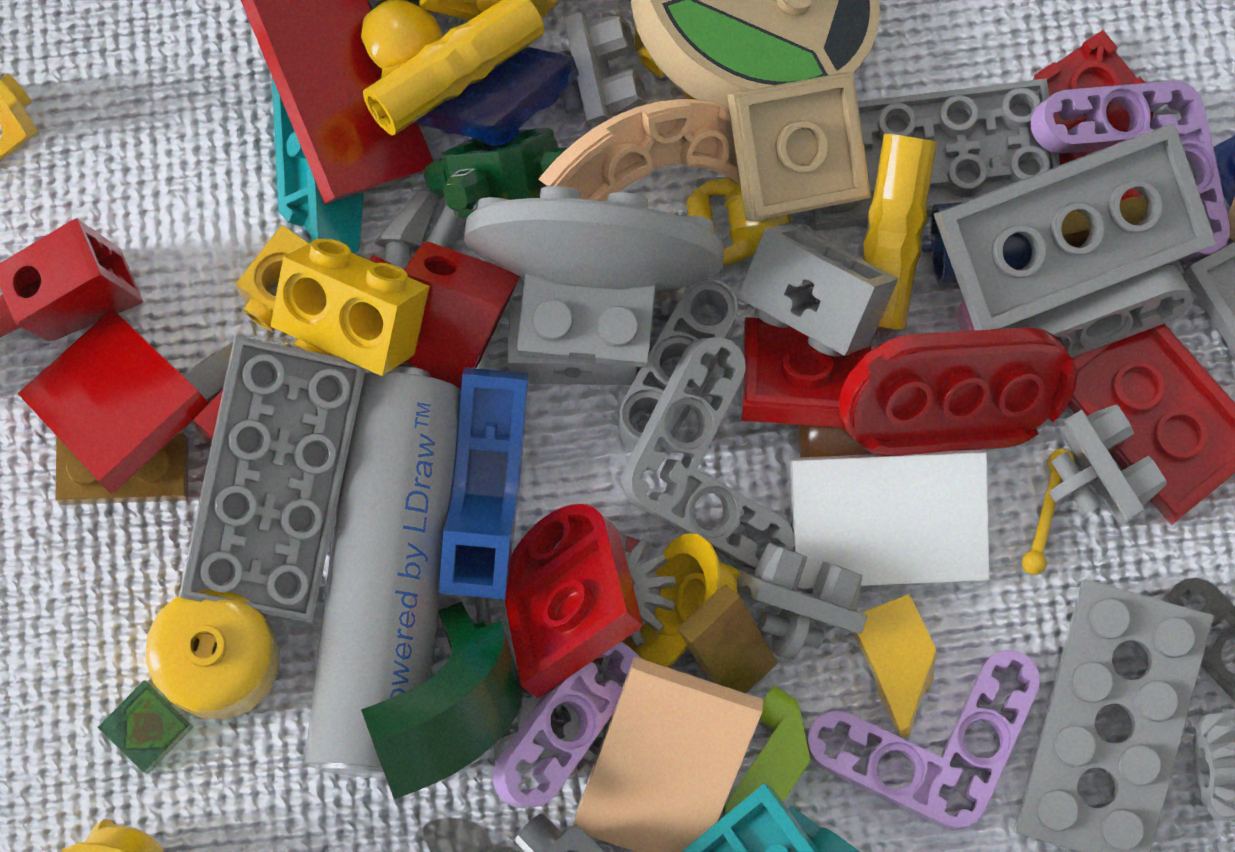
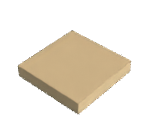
(799, 146)

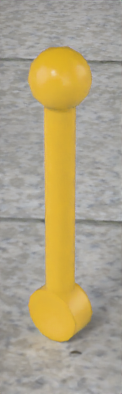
(1034, 560)

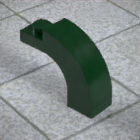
(452, 714)

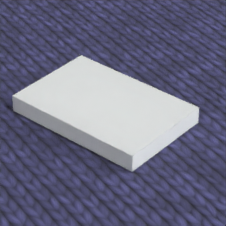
(893, 516)

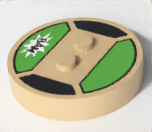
(754, 44)

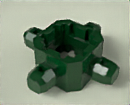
(498, 171)

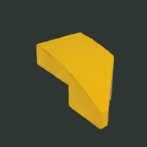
(899, 658)

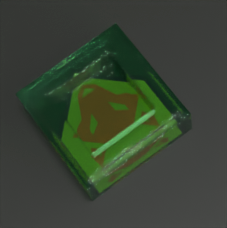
(145, 727)

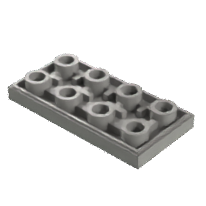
(979, 137)
(273, 478)

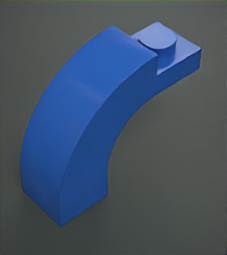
(485, 484)

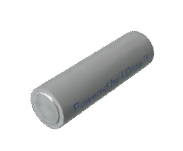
(383, 563)

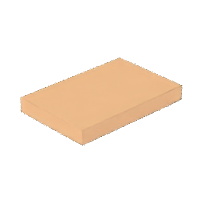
(666, 760)

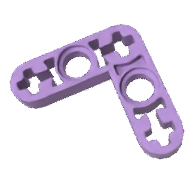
(1139, 102)
(594, 705)
(931, 770)

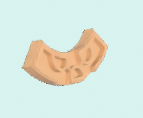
(644, 139)

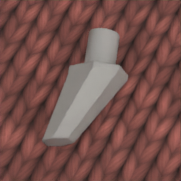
(407, 229)

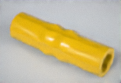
(453, 63)
(899, 218)

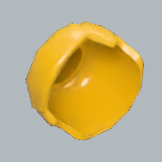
(397, 33)

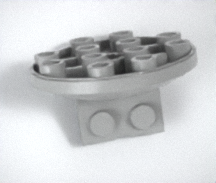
(591, 268)

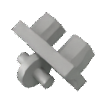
(592, 47)
(1090, 441)
(830, 602)

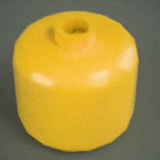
(208, 683)

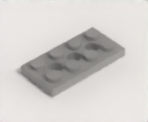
(1114, 249)
(1157, 709)

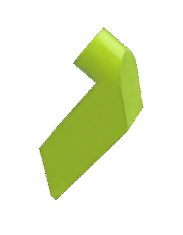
(783, 755)

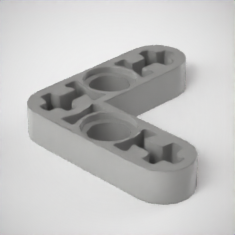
(683, 478)

